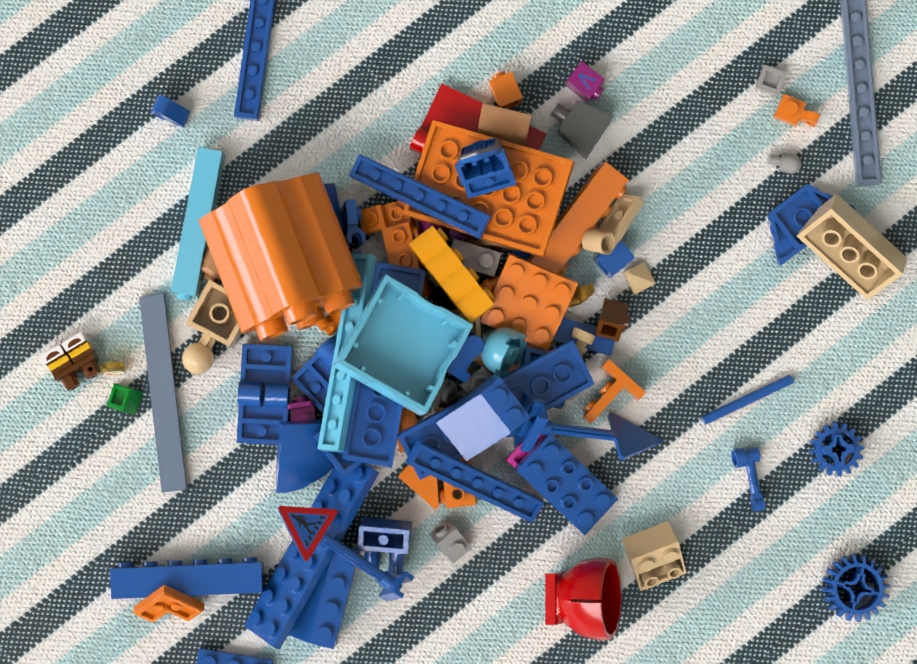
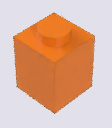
(505, 90)

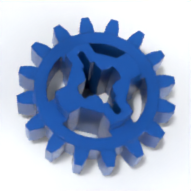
(837, 459)

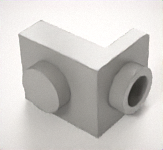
(450, 541)

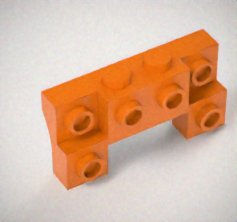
(397, 234)

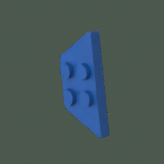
(789, 219)

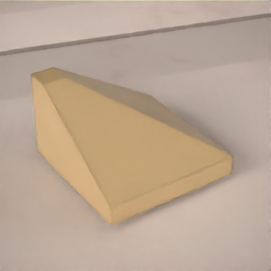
(639, 278)

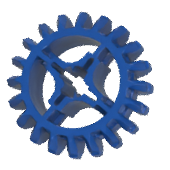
(857, 576)

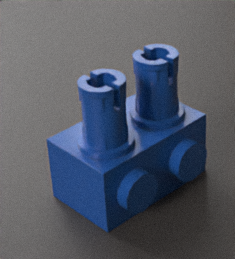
(385, 536)

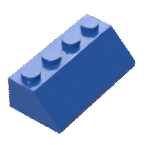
(325, 608)

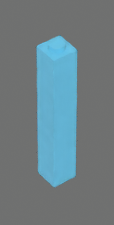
(201, 201)

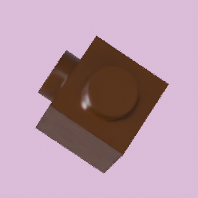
(612, 320)

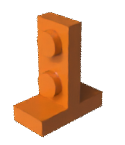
(610, 390)

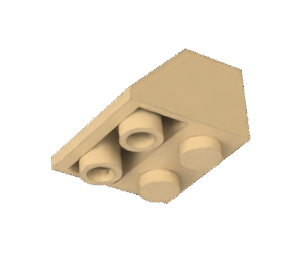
(654, 555)

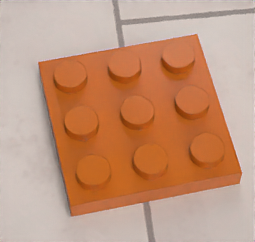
(530, 300)

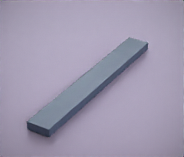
(860, 92)
(163, 393)

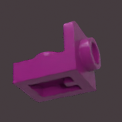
(301, 409)

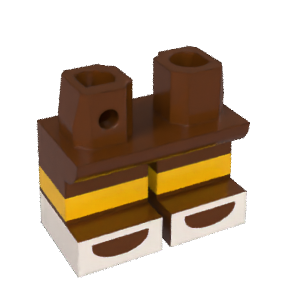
(70, 359)

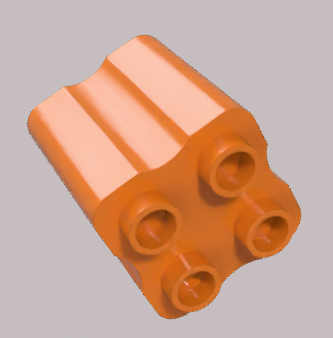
(281, 255)

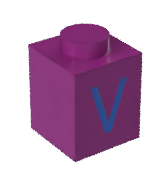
(585, 83)

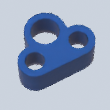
(170, 111)

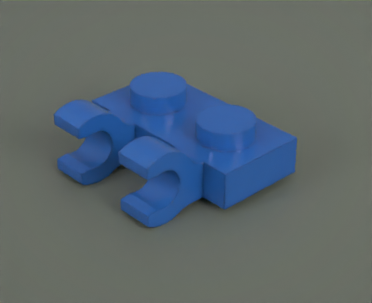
(351, 216)

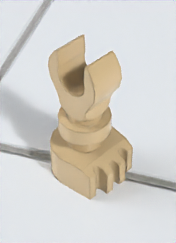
(583, 339)

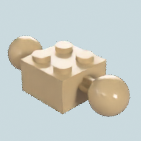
(216, 321)

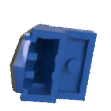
(484, 168)

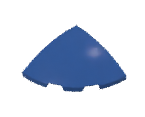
(298, 457)

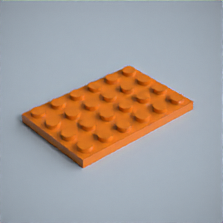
(520, 213)

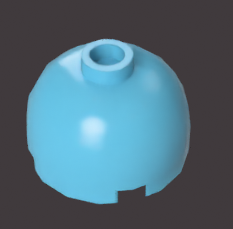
(503, 349)

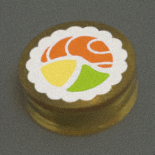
(113, 368)

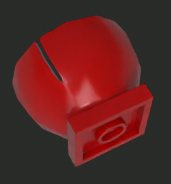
(585, 598)

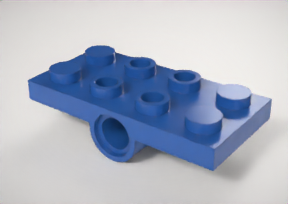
(315, 374)
(263, 392)
(566, 483)

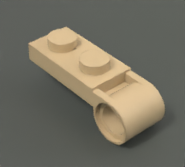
(614, 225)

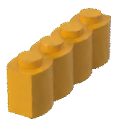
(451, 274)

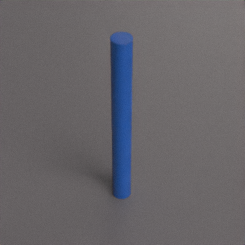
(747, 399)

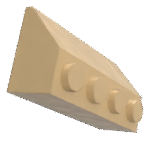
(852, 247)

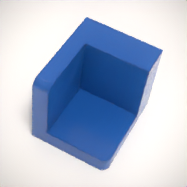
(615, 261)

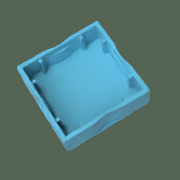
(402, 345)

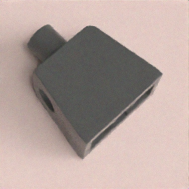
(581, 126)

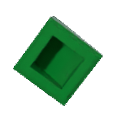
(124, 399)

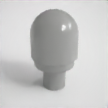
(785, 162)

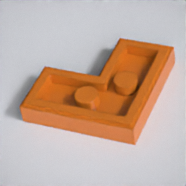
(168, 600)

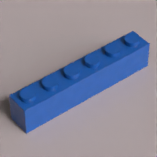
(190, 579)

